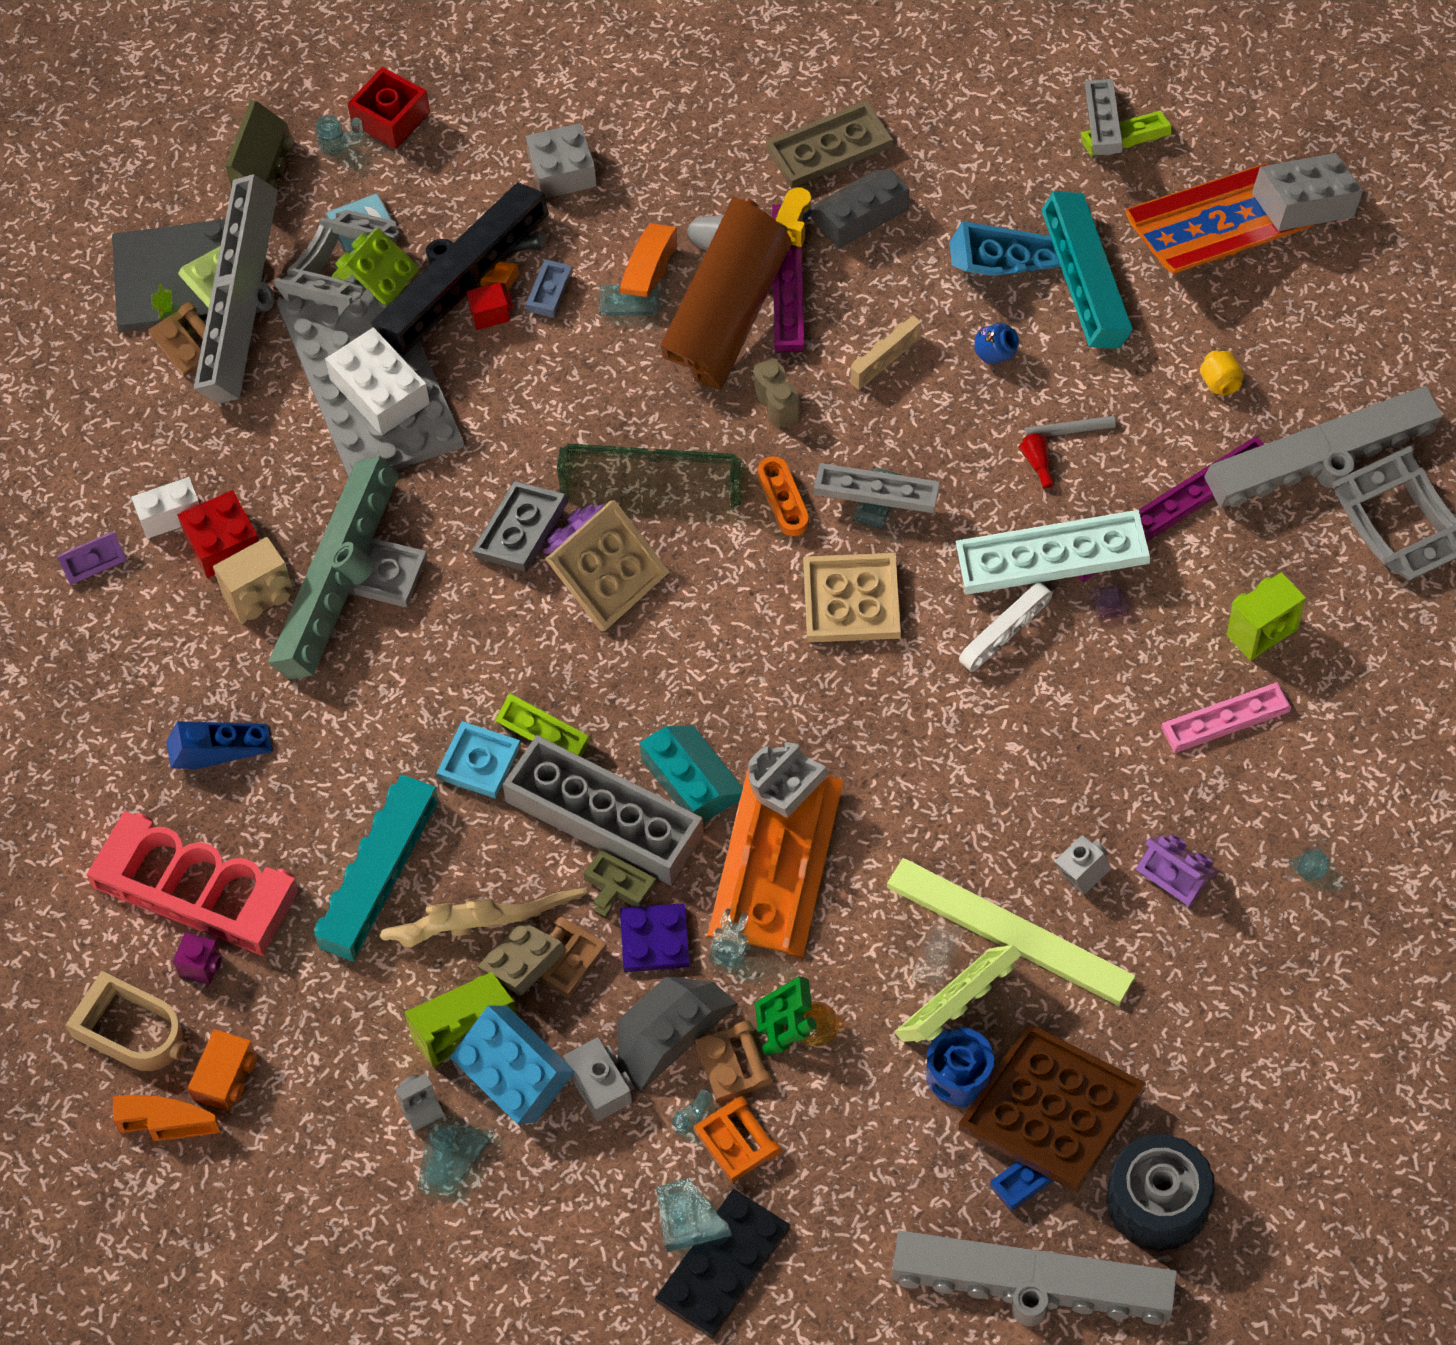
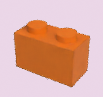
(222, 1070)

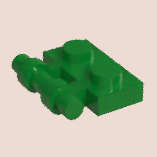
(785, 1007)

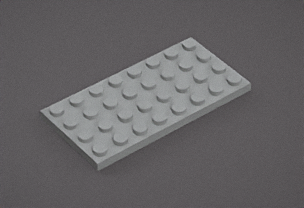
(318, 333)

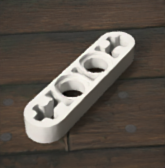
(1005, 626)

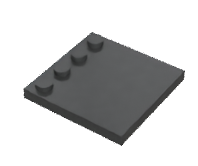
(156, 257)

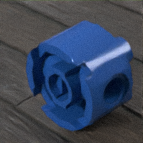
(959, 1066)

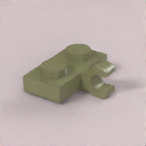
(617, 881)

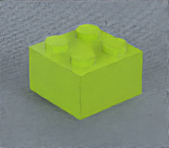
(1265, 615)

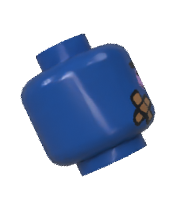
(996, 343)

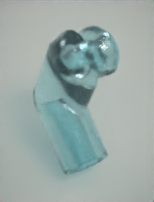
(692, 1114)

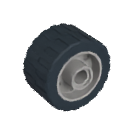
(1160, 1192)

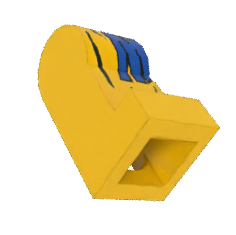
(793, 212)

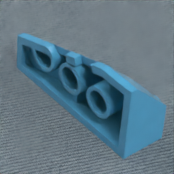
(1000, 250)

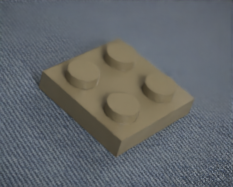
(522, 957)

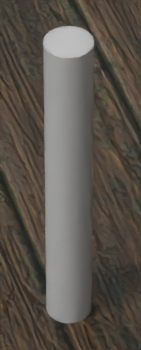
(1072, 427)

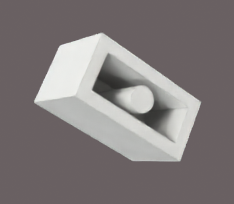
(159, 507)

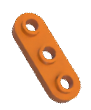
(783, 486)

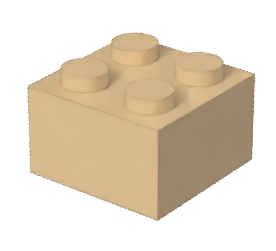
(254, 580)

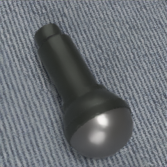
(536, 241)

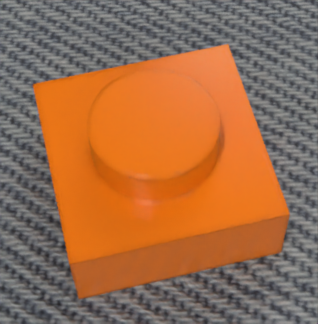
(502, 273)

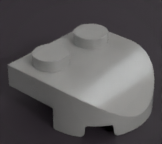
(784, 777)

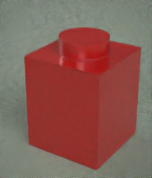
(489, 305)

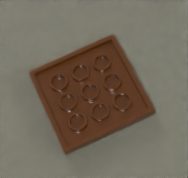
(1052, 1107)

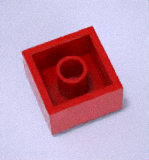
(389, 107)
(217, 530)

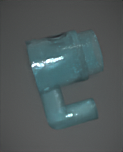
(331, 136)

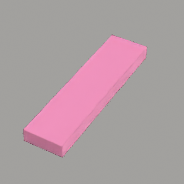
(1226, 717)

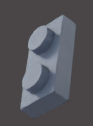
(549, 288)

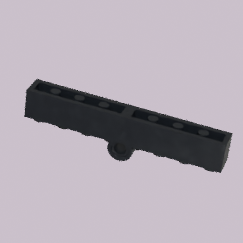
(460, 266)

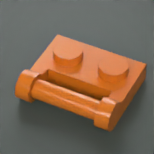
(729, 1146)

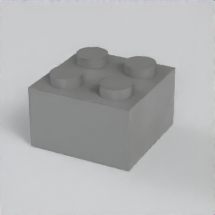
(561, 160)

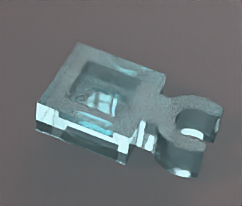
(728, 944)

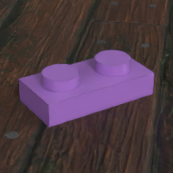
(91, 557)

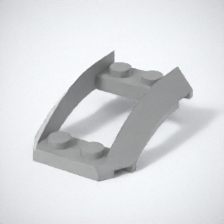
(304, 275)
(1381, 477)

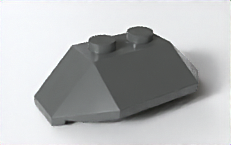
(667, 1025)

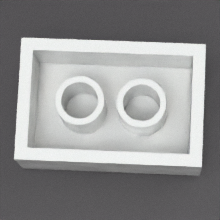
(377, 381)

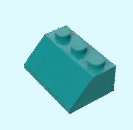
(690, 771)

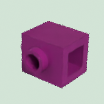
(197, 958)

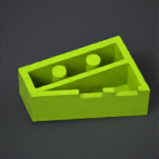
(445, 1020)

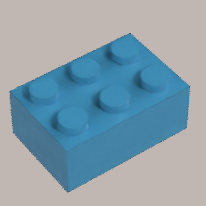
(512, 1064)

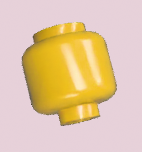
(1222, 372)

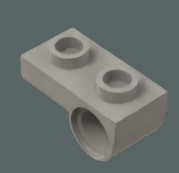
(418, 1101)

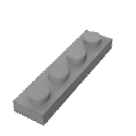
(1103, 117)
(876, 488)

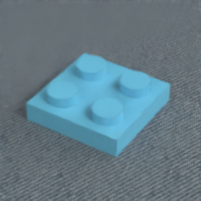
(478, 759)

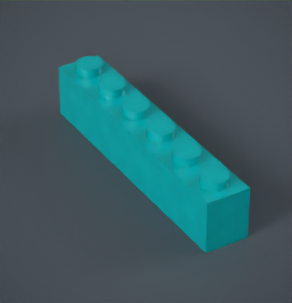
(1086, 270)
(376, 867)

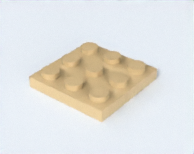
(607, 565)
(851, 597)

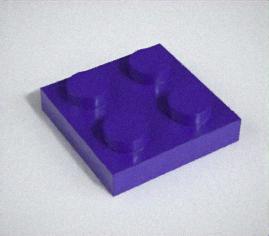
(654, 937)

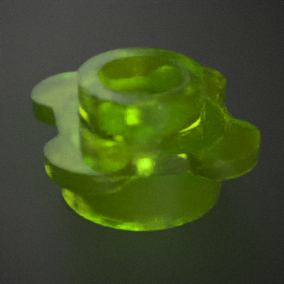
(161, 301)

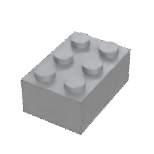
(1307, 191)

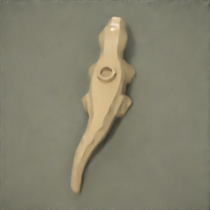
(474, 914)

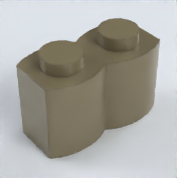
(776, 393)

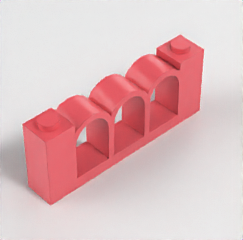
(136, 836)

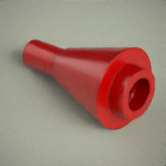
(1036, 452)

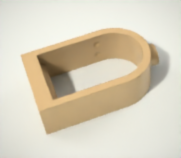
(94, 1005)

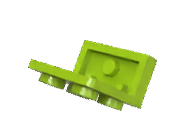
(377, 266)

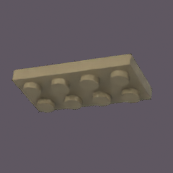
(829, 144)

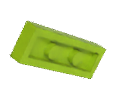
(1136, 130)
(532, 721)

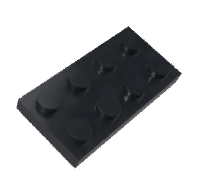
(721, 1271)

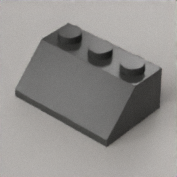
(861, 206)

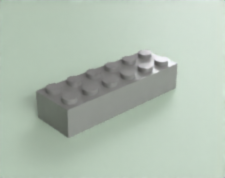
(603, 810)

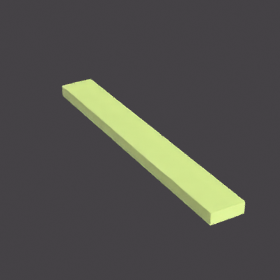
(1009, 929)

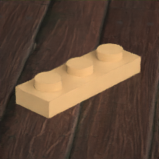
(885, 352)

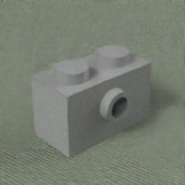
(599, 1079)

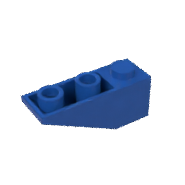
(212, 743)

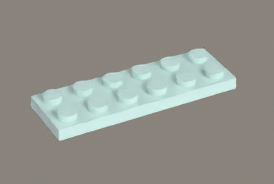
(1052, 552)

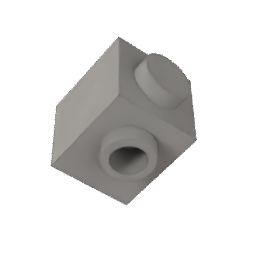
(1083, 864)

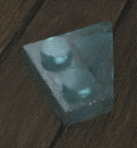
(449, 1156)
(687, 1216)

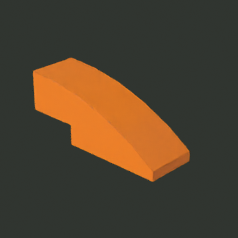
(649, 260)
(162, 1117)

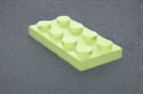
(952, 999)

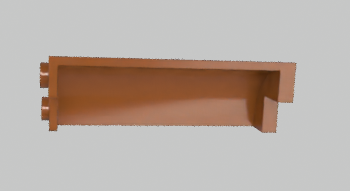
(727, 292)

